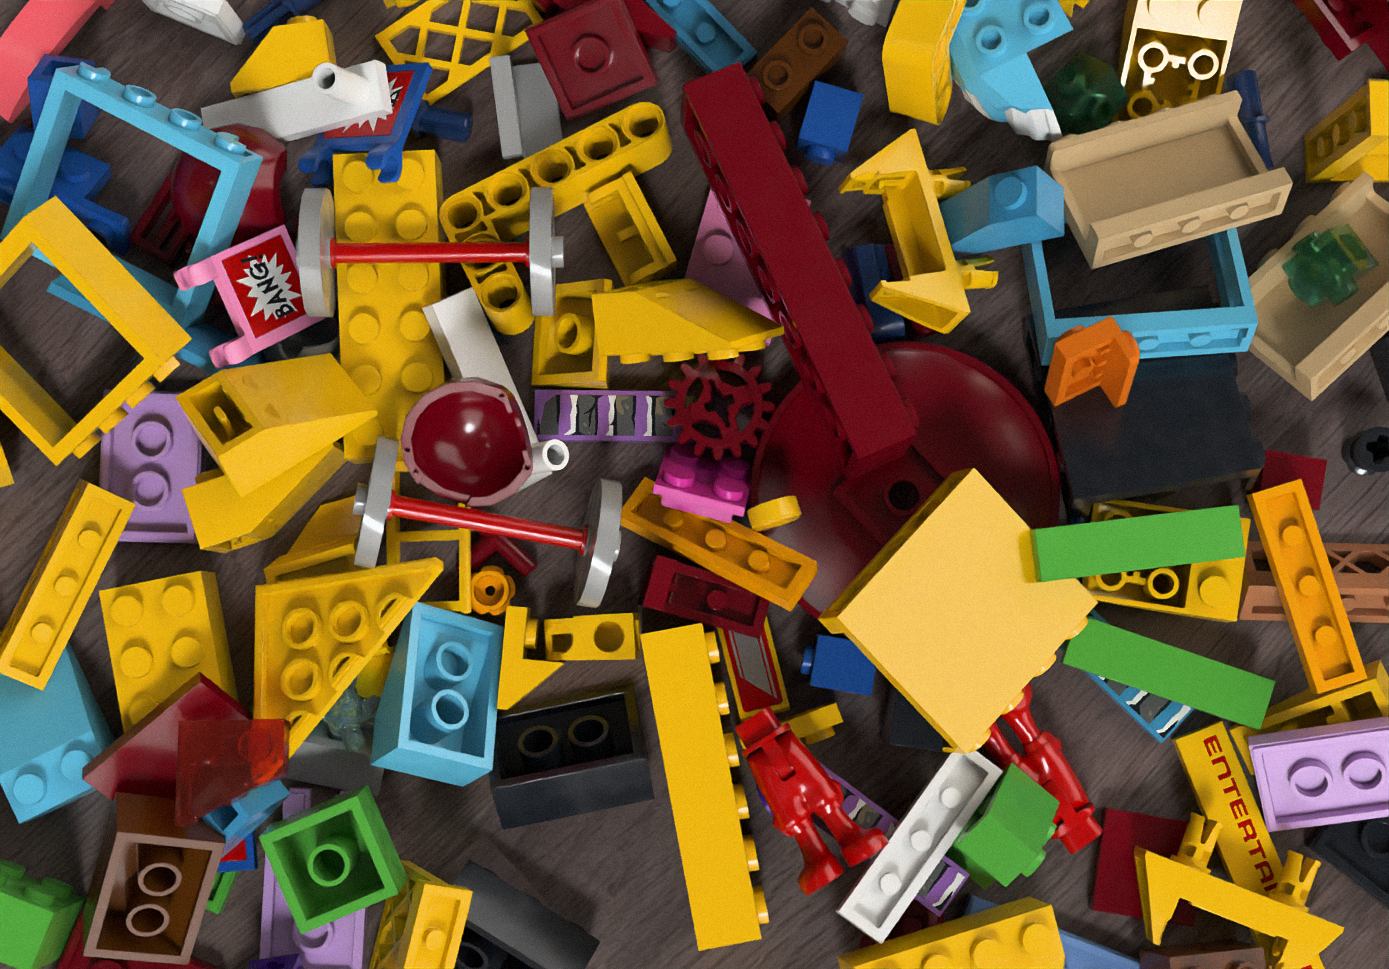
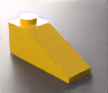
(1304, 710)

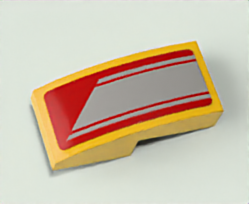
(754, 672)

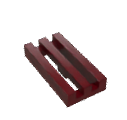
(149, 219)

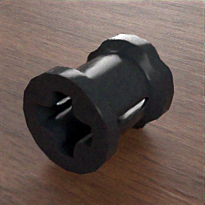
(1361, 461)

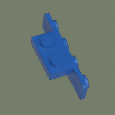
(75, 184)

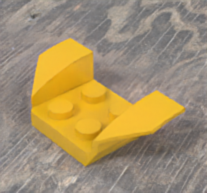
(326, 548)

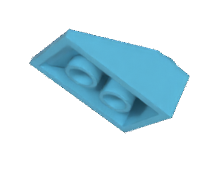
(440, 698)
(49, 739)

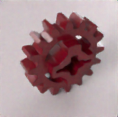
(741, 397)

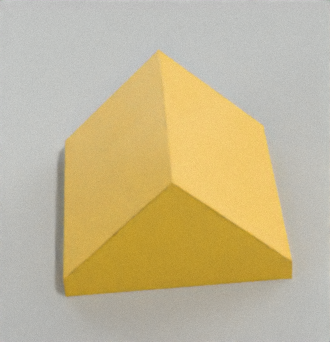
(567, 343)

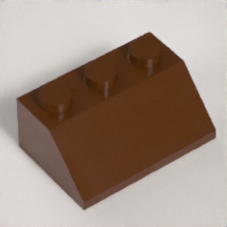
(149, 883)

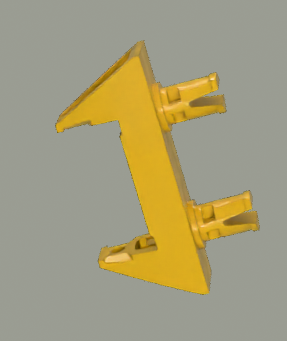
(932, 277)
(1295, 932)

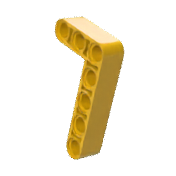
(919, 58)
(582, 174)

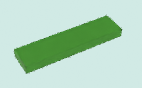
(1137, 543)
(1170, 673)

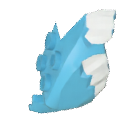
(994, 66)

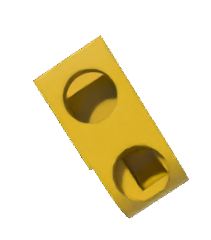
(593, 637)

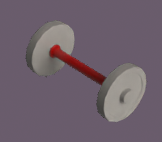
(320, 253)
(596, 542)

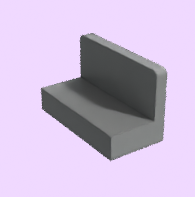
(524, 109)
(326, 762)

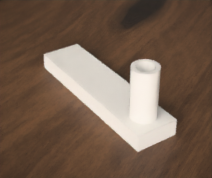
(310, 106)
(473, 352)
(918, 843)

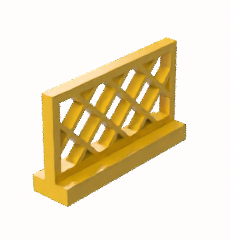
(422, 924)

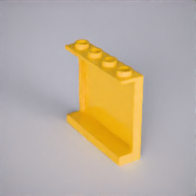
(959, 611)

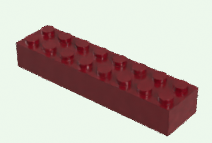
(796, 271)

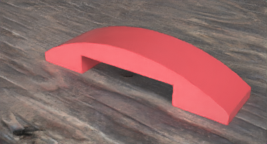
(37, 30)

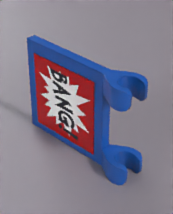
(380, 135)

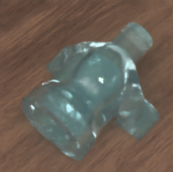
(349, 714)

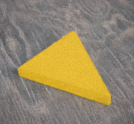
(323, 632)

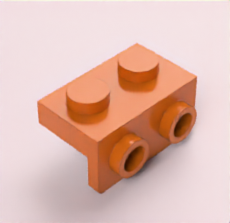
(1090, 359)

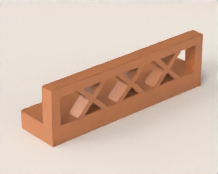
(1362, 593)

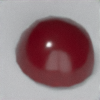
(195, 182)
(468, 442)

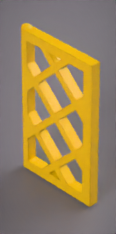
(458, 73)

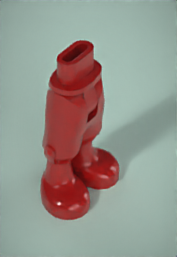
(1050, 769)
(796, 788)

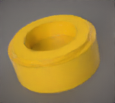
(774, 513)

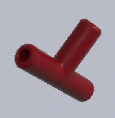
(506, 546)

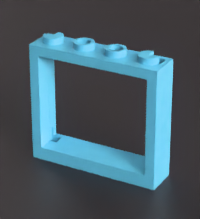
(173, 126)
(1166, 332)

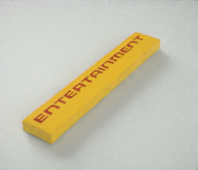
(1227, 798)

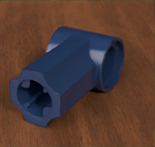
(867, 268)

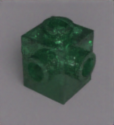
(1085, 95)
(1328, 266)

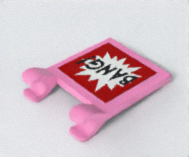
(258, 290)

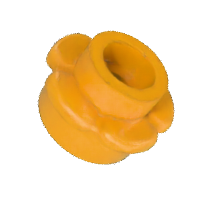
(504, 590)

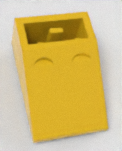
(1174, 52)
(676, 322)
(273, 415)
(231, 522)
(1190, 590)

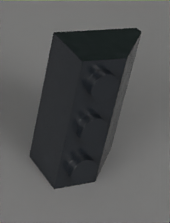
(569, 757)
(515, 929)

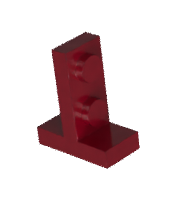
(702, 597)

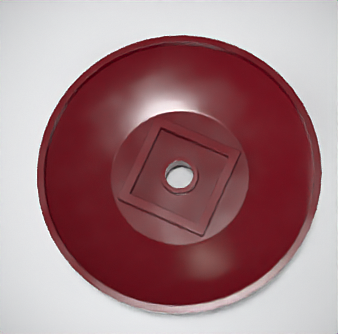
(965, 421)

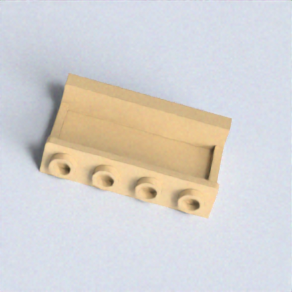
(1163, 180)
(1322, 341)

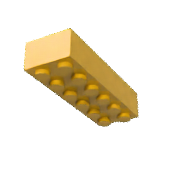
(380, 305)
(701, 787)

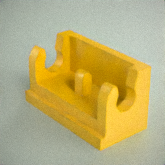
(630, 231)

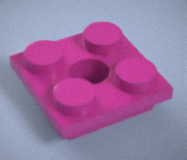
(702, 484)

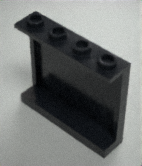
(1175, 431)

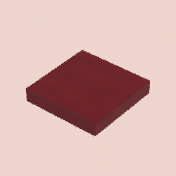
(592, 56)
(1115, 875)

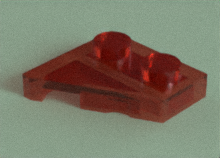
(225, 762)

